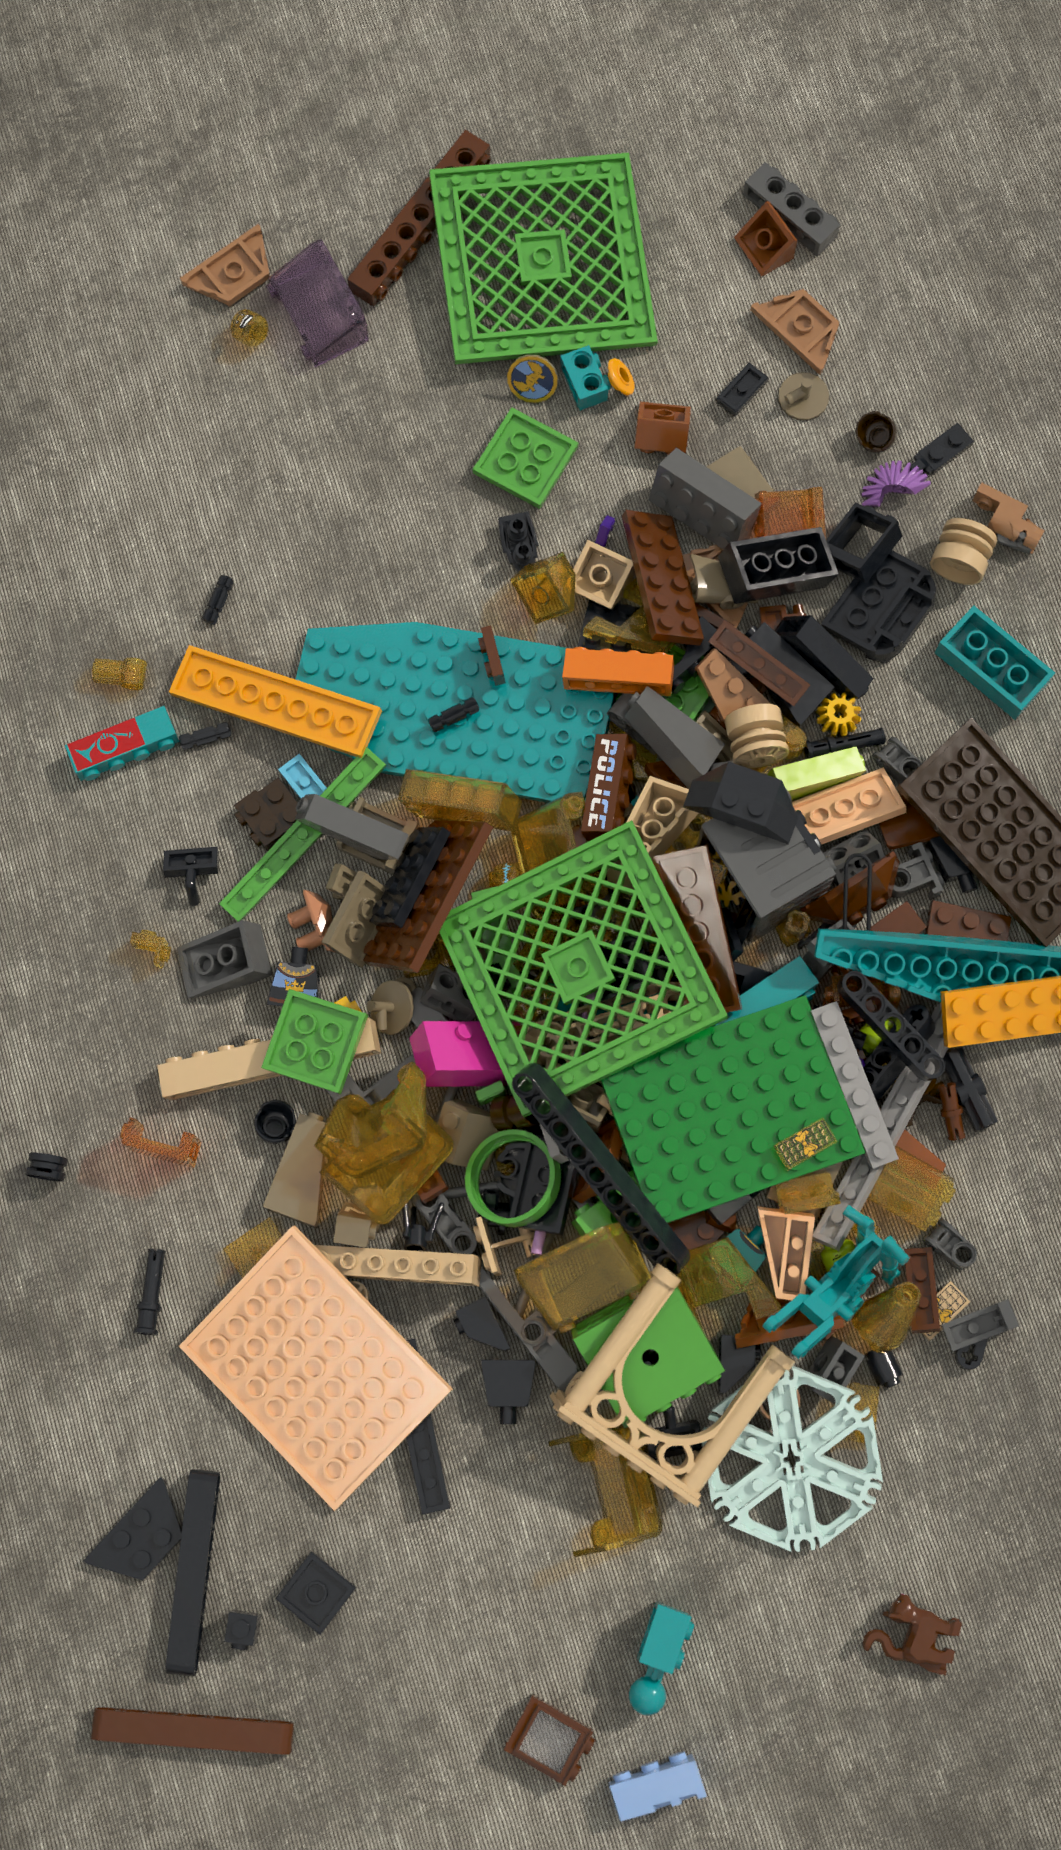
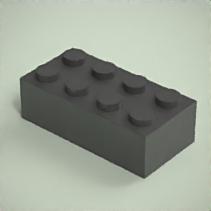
(703, 500)

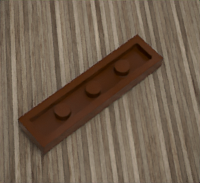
(759, 663)

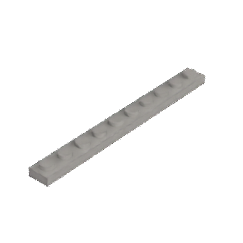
(896, 1114)

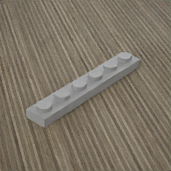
(854, 1085)

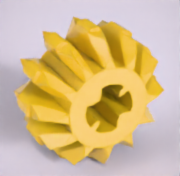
(840, 724)

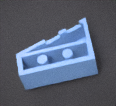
(656, 1786)

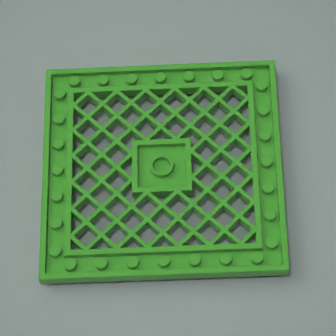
(542, 257)
(580, 965)

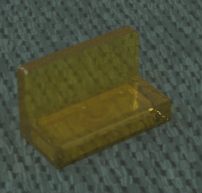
(869, 1397)

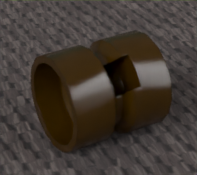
(506, 1114)

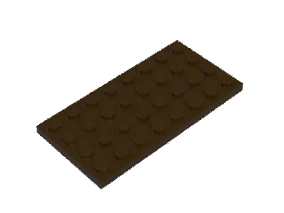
(994, 825)

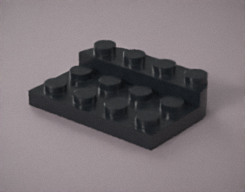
(885, 610)

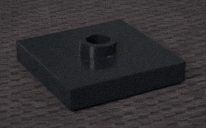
(316, 1593)

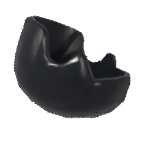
(275, 1121)

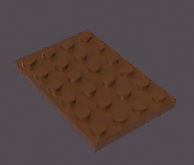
(409, 946)

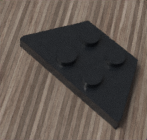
(141, 1536)

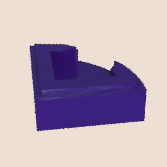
(604, 529)

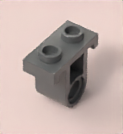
(918, 874)

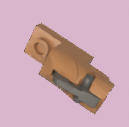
(1007, 519)

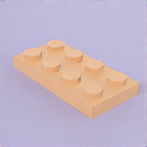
(851, 806)

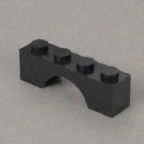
(694, 654)

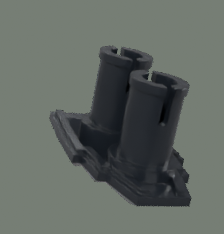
(518, 539)

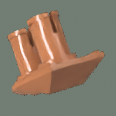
(316, 911)

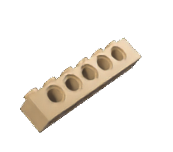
(404, 1265)

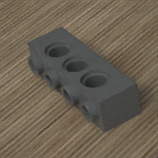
(813, 237)

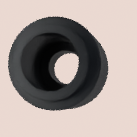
(884, 1368)

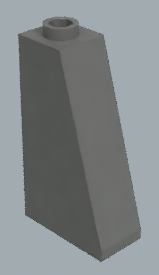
(673, 735)
(351, 827)

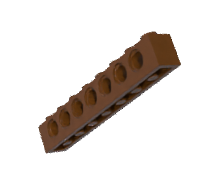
(372, 289)

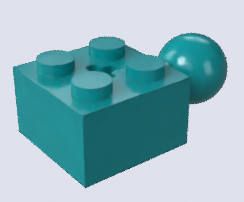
(662, 1654)

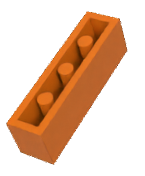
(617, 671)

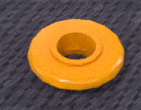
(620, 377)

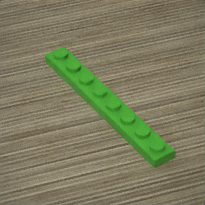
(298, 839)

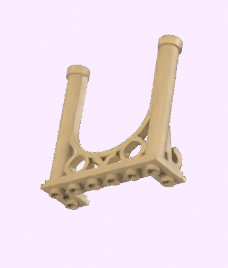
(697, 1468)

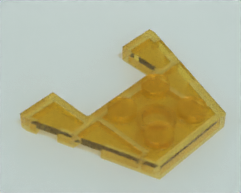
(632, 631)
(719, 1272)

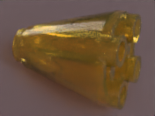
(887, 1316)

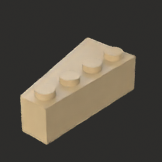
(658, 819)

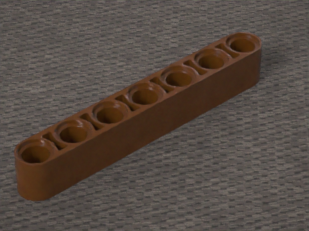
(192, 1730)

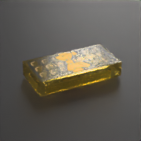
(805, 1143)

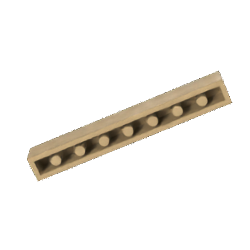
(234, 1066)

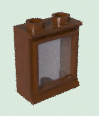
(550, 1740)

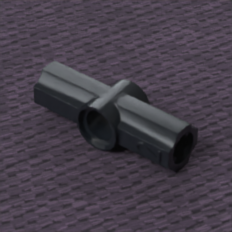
(969, 1090)

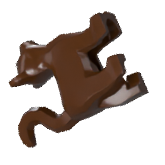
(920, 1637)

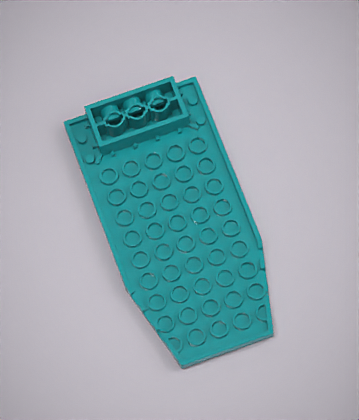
(522, 735)

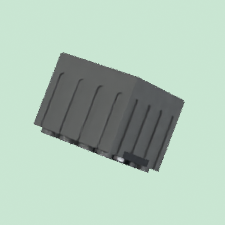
(769, 872)

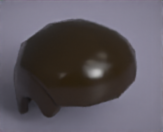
(875, 432)

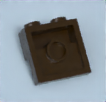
(267, 813)

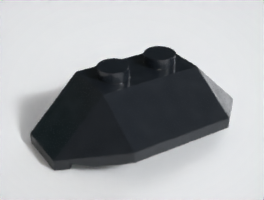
(744, 800)

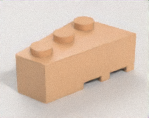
(787, 1249)

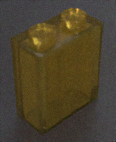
(912, 1190)

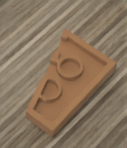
(726, 685)

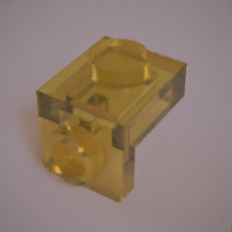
(150, 941)

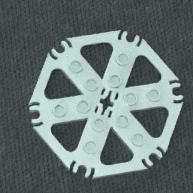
(818, 1468)

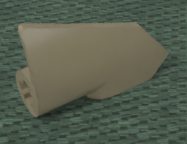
(710, 584)

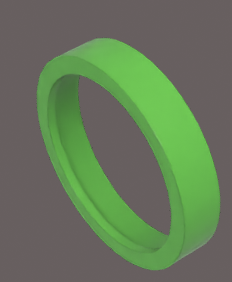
(475, 1166)

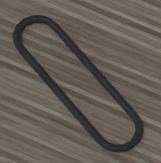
(869, 887)

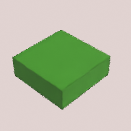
(488, 1093)

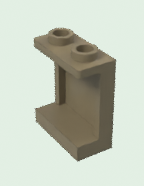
(375, 813)

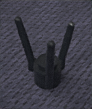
(414, 1234)

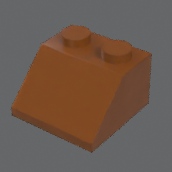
(662, 427)

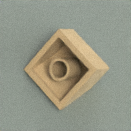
(602, 574)

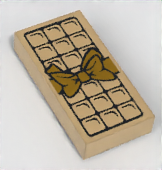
(950, 1303)

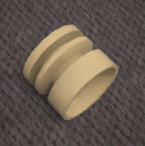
(963, 551)
(756, 735)

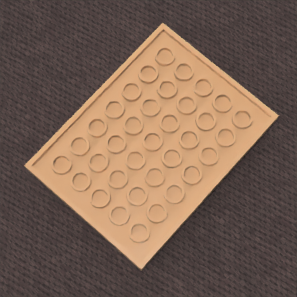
(315, 1367)

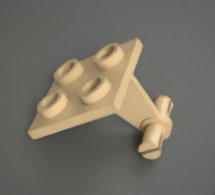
(489, 1257)

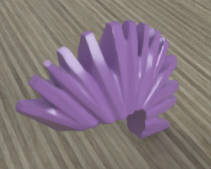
(893, 481)

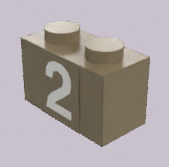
(354, 1227)

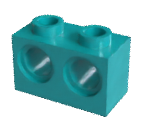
(579, 378)

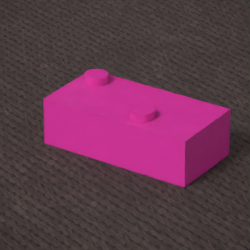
(455, 1054)

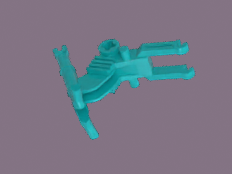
(843, 1285)

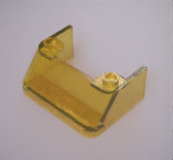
(624, 1494)

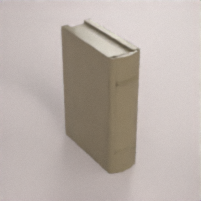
(740, 471)

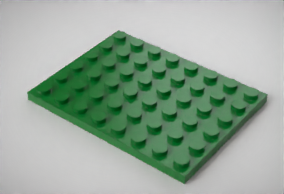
(715, 1104)

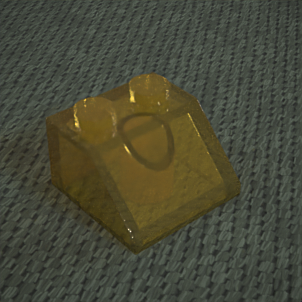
(546, 587)

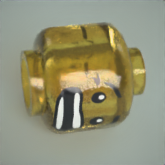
(249, 327)

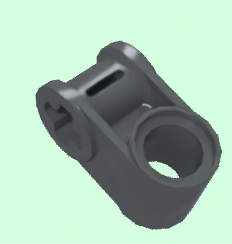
(895, 759)
(949, 1243)

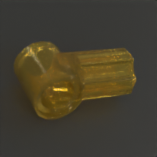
(126, 673)
(794, 928)

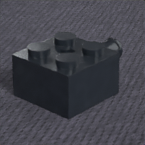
(640, 967)

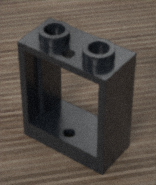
(856, 517)

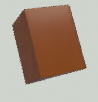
(767, 240)

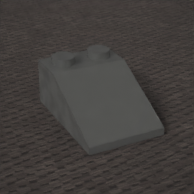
(224, 959)

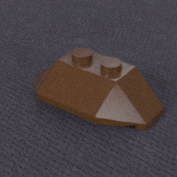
(829, 907)

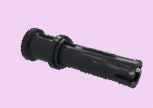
(832, 744)
(149, 1305)

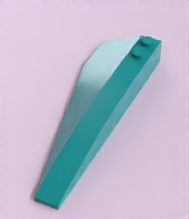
(936, 962)

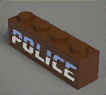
(608, 784)

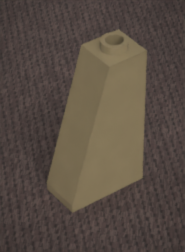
(297, 1183)

